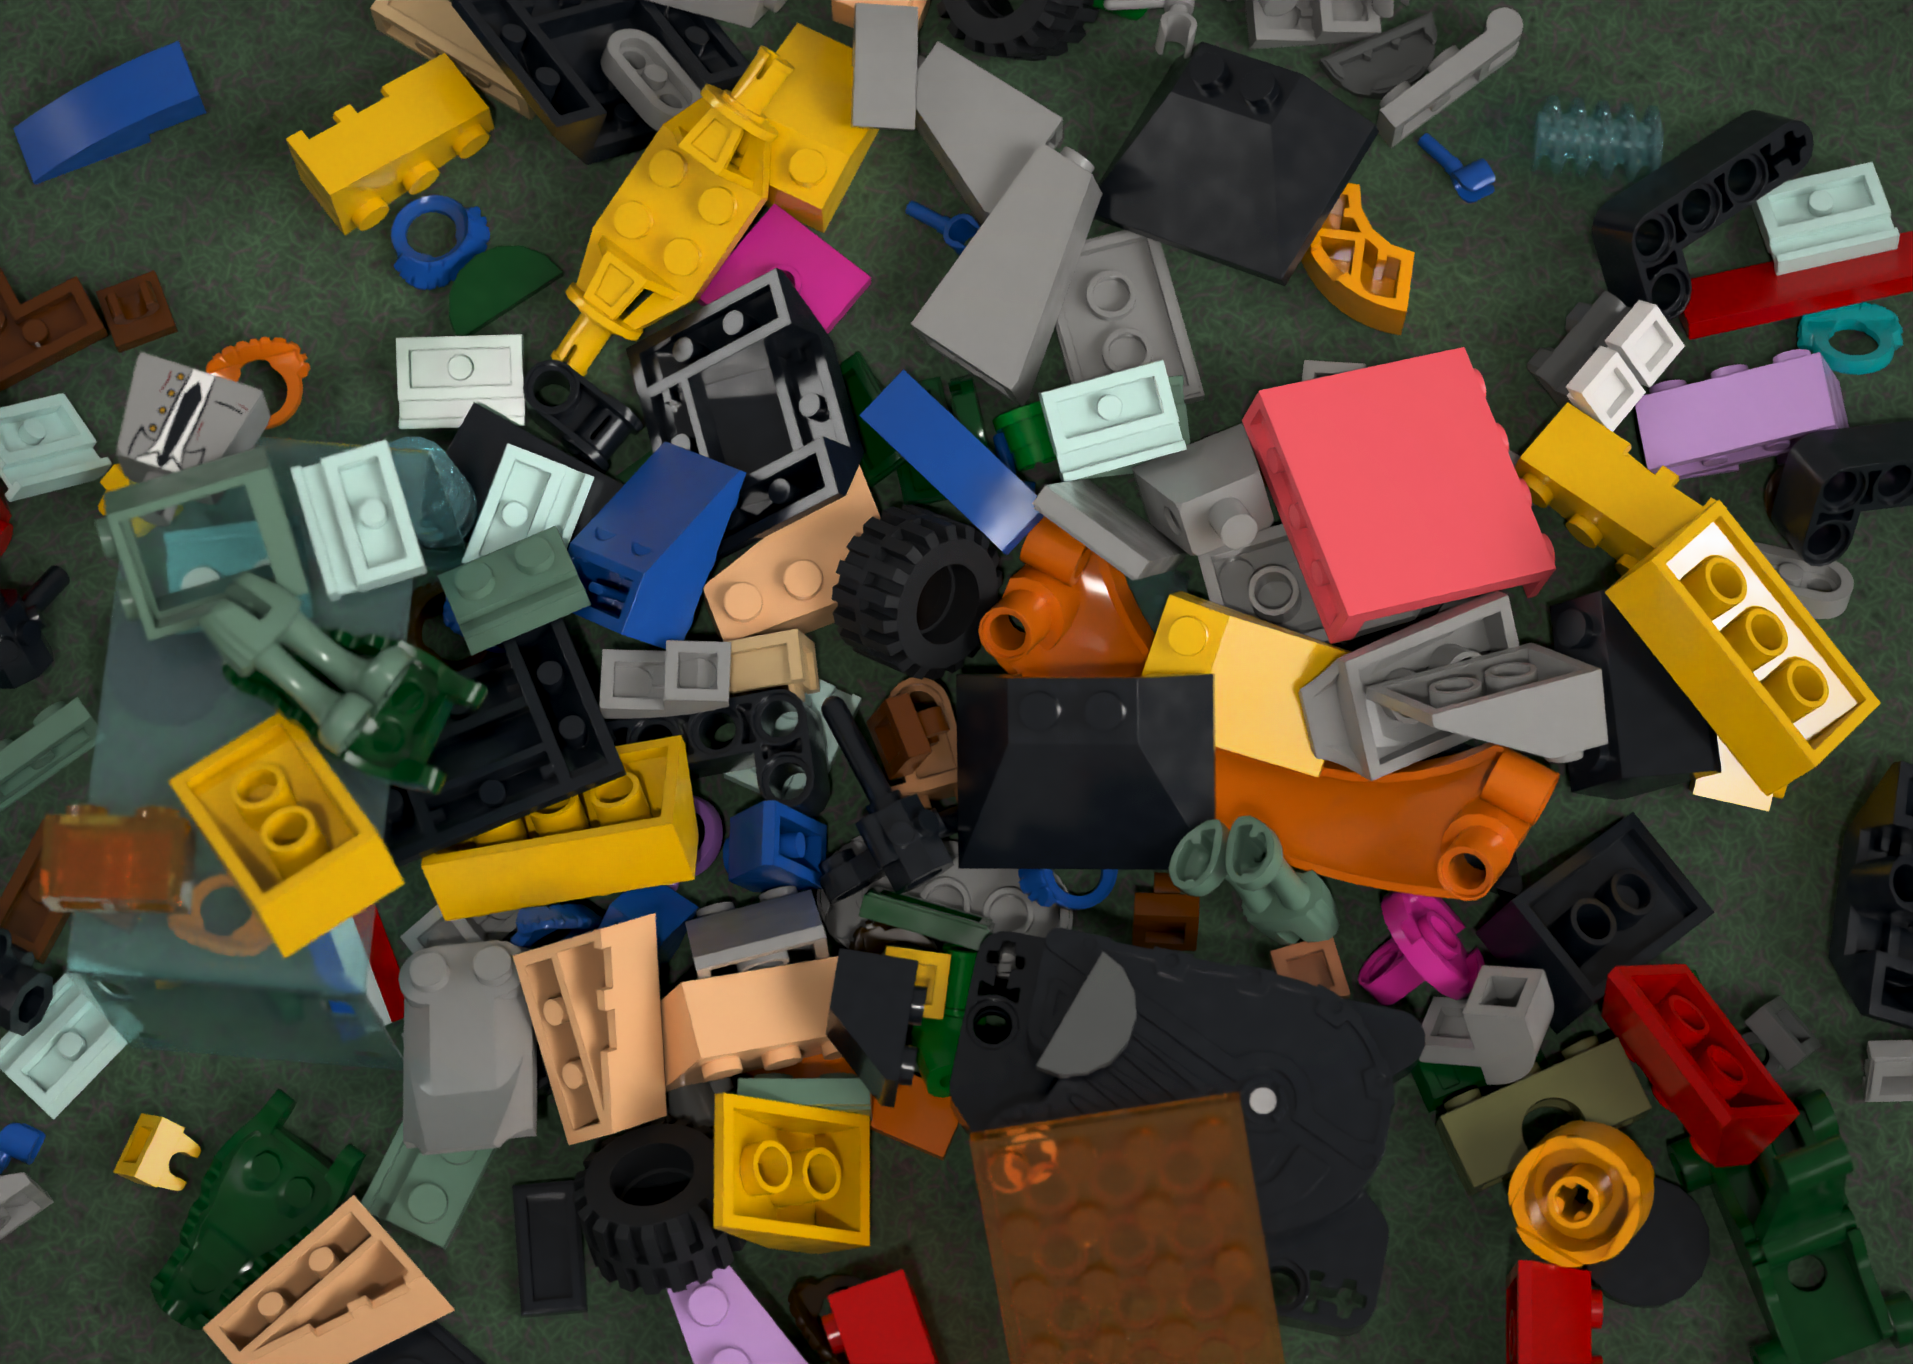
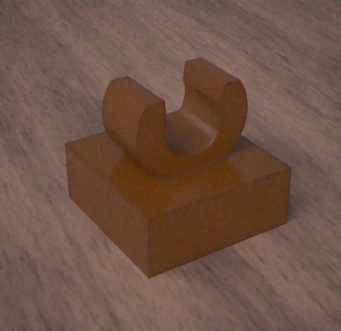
(136, 311)
(904, 735)
(1165, 917)

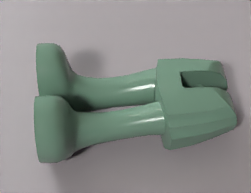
(263, 617)
(1251, 860)

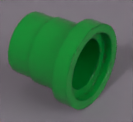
(1026, 435)

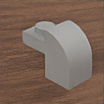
(1494, 1027)

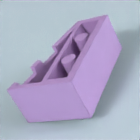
(1739, 414)
(729, 1324)

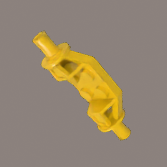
(676, 213)

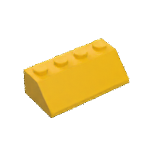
(1743, 649)
(590, 845)

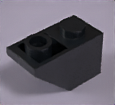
(870, 1019)

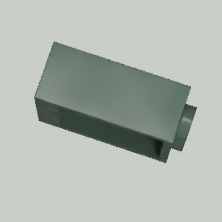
(184, 608)

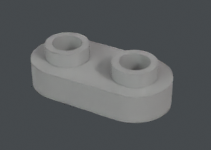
(648, 76)
(1821, 589)

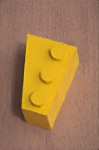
(1603, 489)

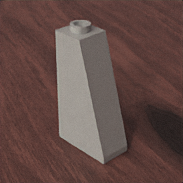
(1013, 276)

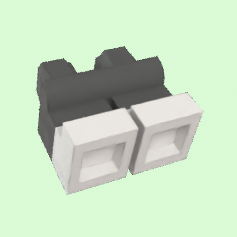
(1607, 357)

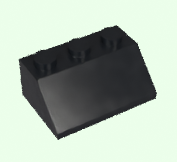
(1651, 723)

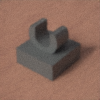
(1782, 1034)

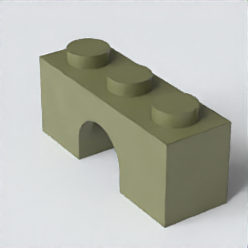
(1590, 1086)

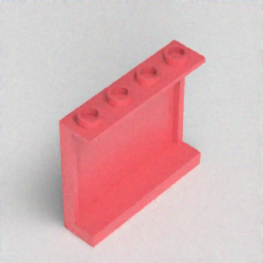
(1397, 489)

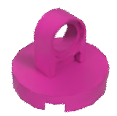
(1420, 950)

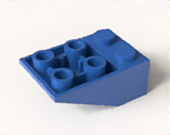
(656, 545)

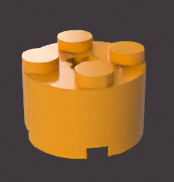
(1545, 1192)

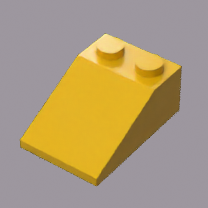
(815, 145)
(1255, 672)
(287, 833)
(791, 1175)

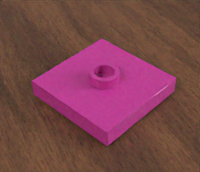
(815, 269)

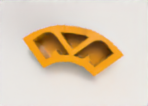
(1359, 267)

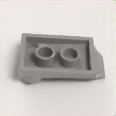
(1270, 586)
(1376, 739)
(466, 1049)

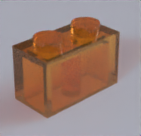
(118, 861)

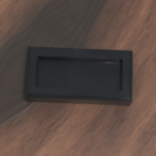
(549, 1250)

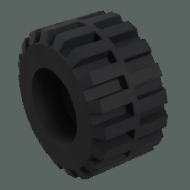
(1024, 34)
(916, 591)
(652, 1208)

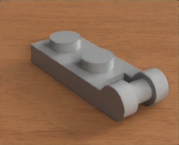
(1450, 77)

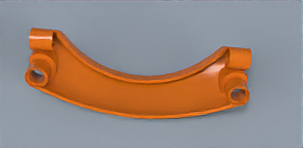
(1381, 833)

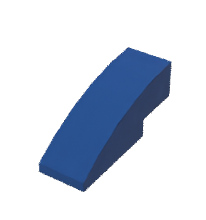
(110, 113)
(954, 461)

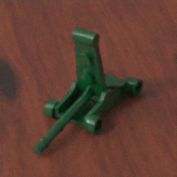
(1795, 1207)

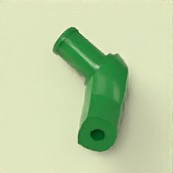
(939, 1039)

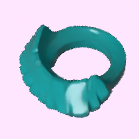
(1874, 320)

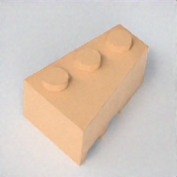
(790, 573)
(747, 1022)
(599, 1026)
(329, 1298)

